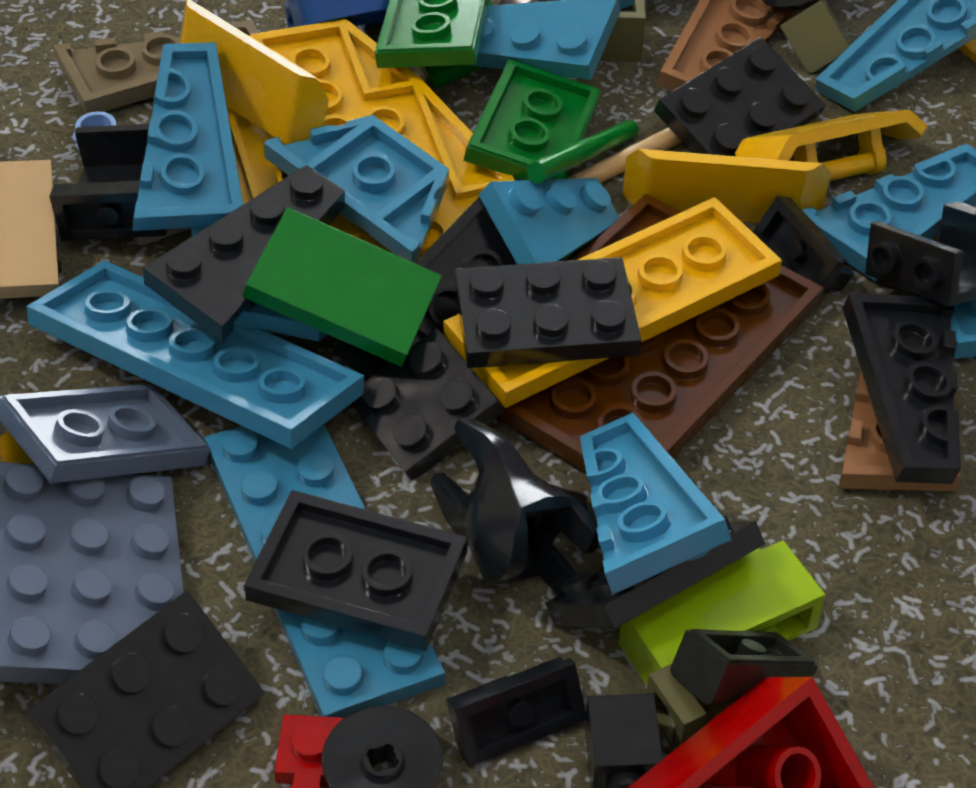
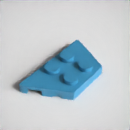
(385, 177)

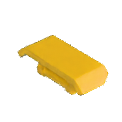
(258, 80)
(801, 141)
(739, 183)

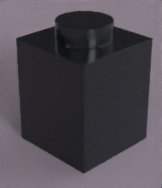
(621, 739)

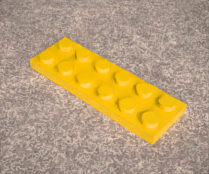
(672, 276)

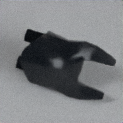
(513, 513)

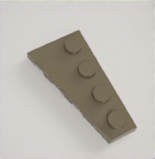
(118, 74)

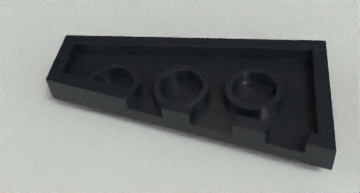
(465, 244)
(212, 268)
(910, 379)

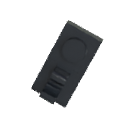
(802, 245)
(516, 710)

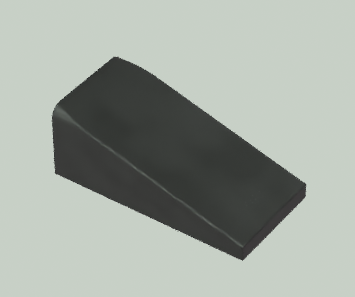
(728, 663)

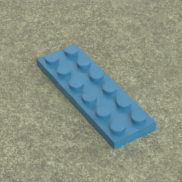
(246, 378)
(338, 664)

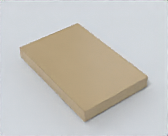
(27, 230)

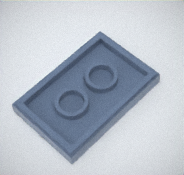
(101, 432)

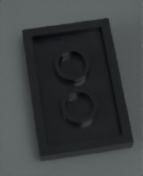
(737, 100)
(546, 312)
(357, 569)
(592, 605)
(146, 700)

